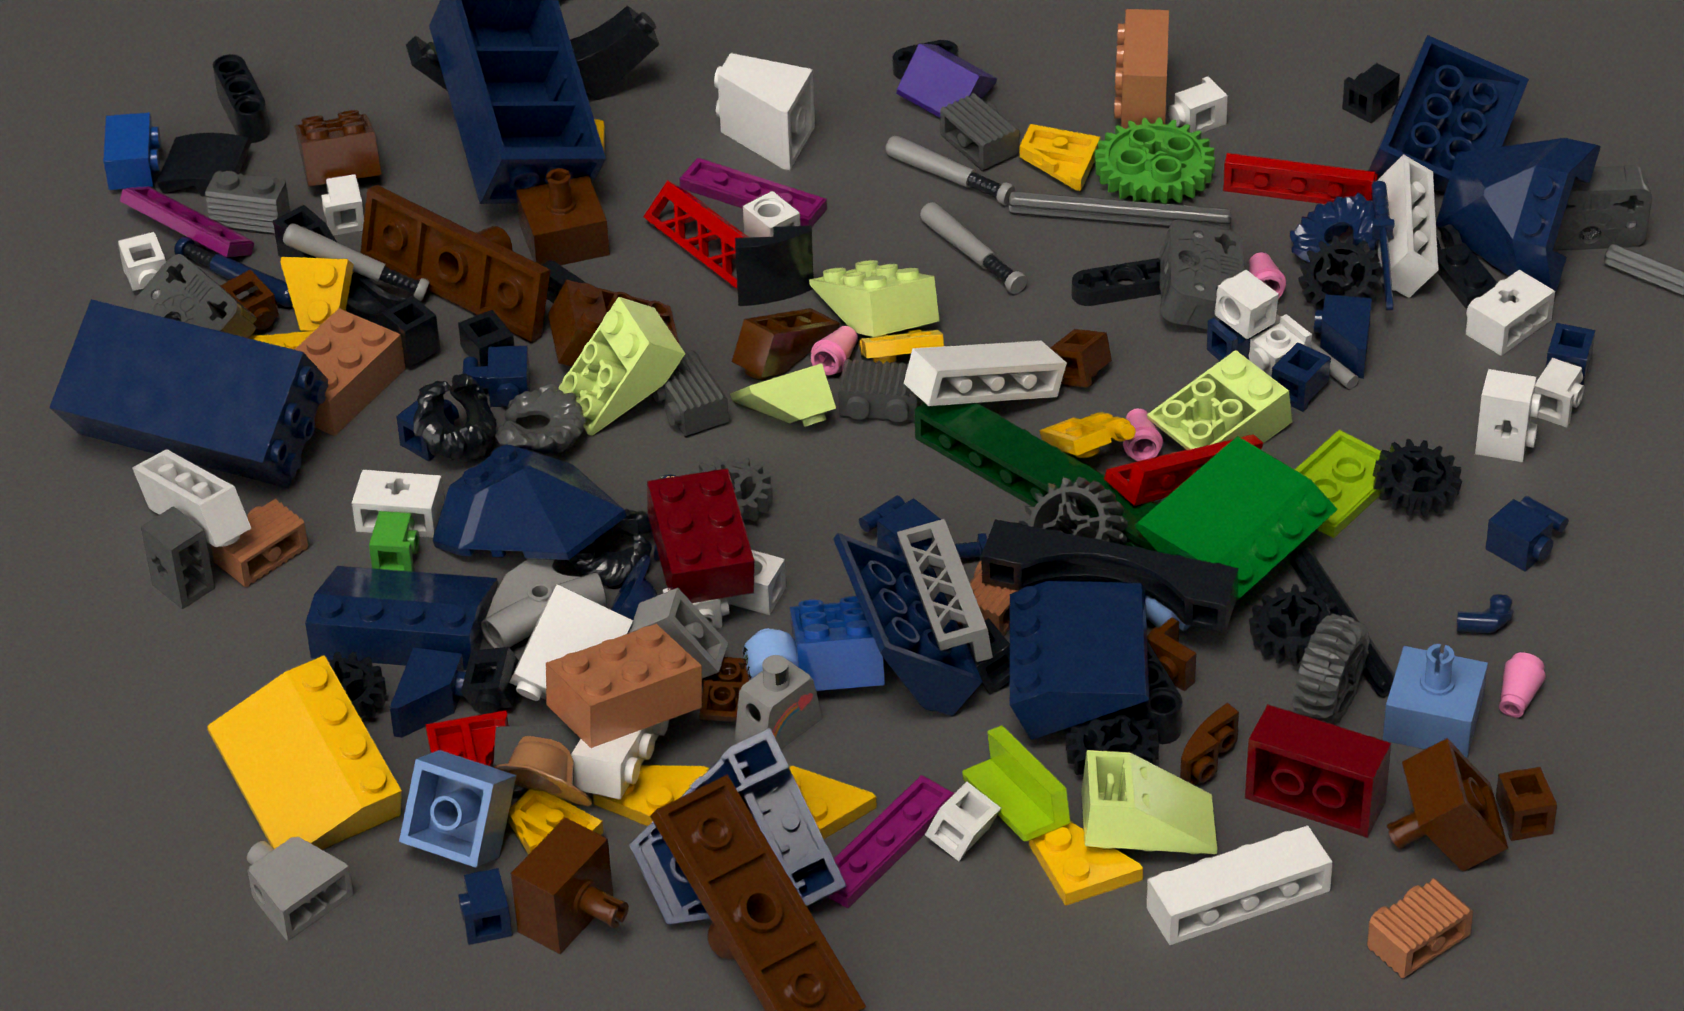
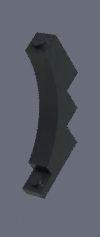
(601, 54)

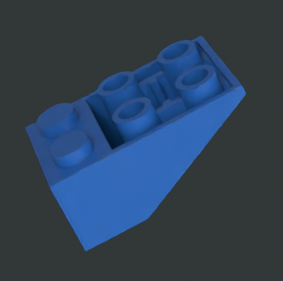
(836, 644)

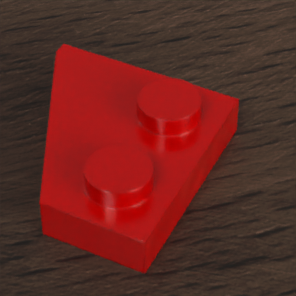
(468, 736)

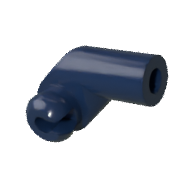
(1489, 620)

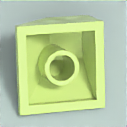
(791, 397)

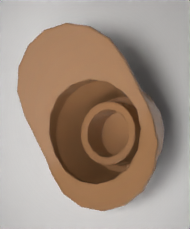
(545, 767)

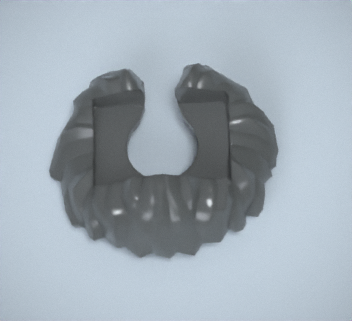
(560, 433)

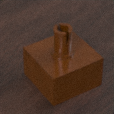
(563, 219)
(1450, 807)
(565, 887)

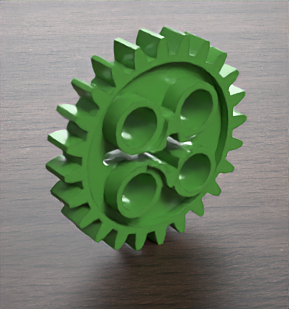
(1154, 161)

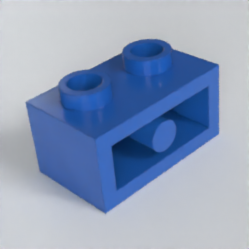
(131, 150)

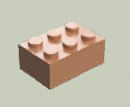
(1141, 66)
(358, 362)
(623, 685)

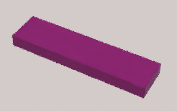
(742, 188)
(187, 221)
(888, 838)

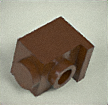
(259, 301)
(1085, 355)
(1526, 803)

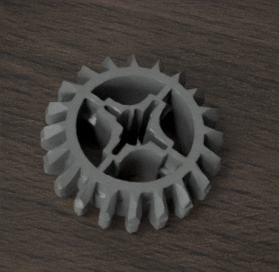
(1061, 511)
(1331, 669)

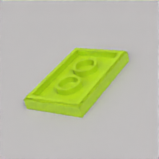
(1344, 474)

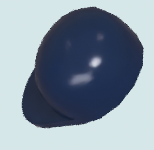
(634, 590)

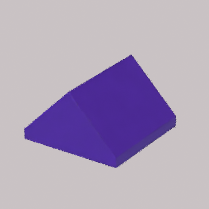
(941, 78)

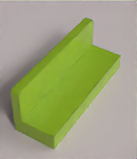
(1018, 783)

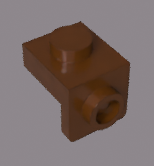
(1175, 657)

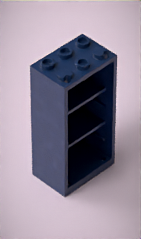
(515, 94)
(190, 392)

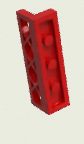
(1294, 179)
(706, 219)
(1161, 475)

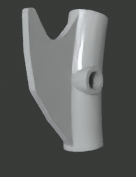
(524, 595)

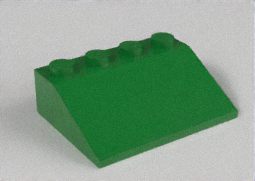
(1238, 513)

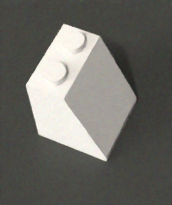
(766, 106)
(564, 627)

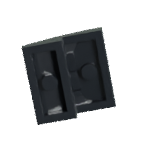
(197, 158)
(774, 266)

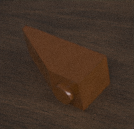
(780, 340)

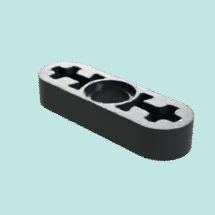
(1090, 284)

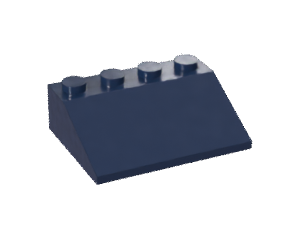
(1448, 108)
(393, 610)
(902, 629)
(1076, 652)

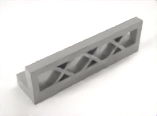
(950, 581)

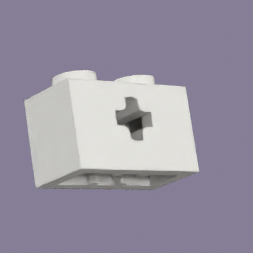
(1509, 312)
(1506, 415)
(401, 493)

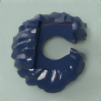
(1332, 221)

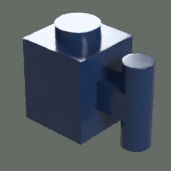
(504, 376)
(894, 517)
(1523, 532)

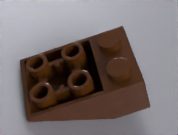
(337, 147)
(580, 312)

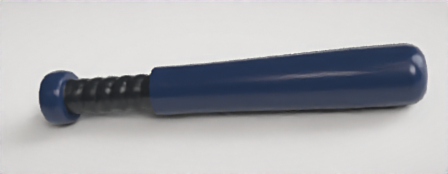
(230, 268)

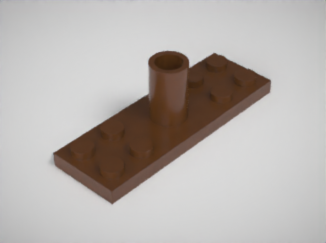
(461, 265)
(753, 903)

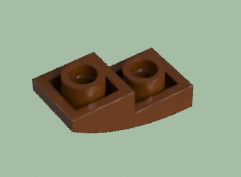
(722, 691)
(1213, 736)

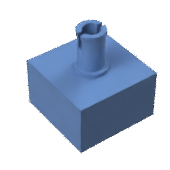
(1434, 698)
(457, 808)

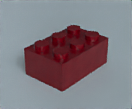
(701, 535)
(1317, 770)

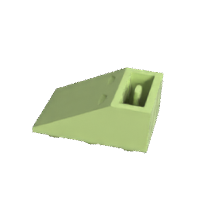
(879, 298)
(622, 363)
(1223, 404)
(1143, 807)

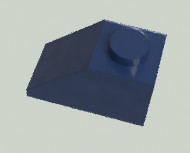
(1345, 330)
(426, 690)

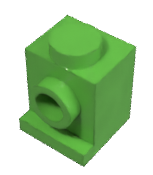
(394, 542)

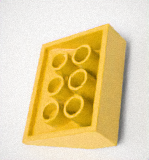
(306, 759)

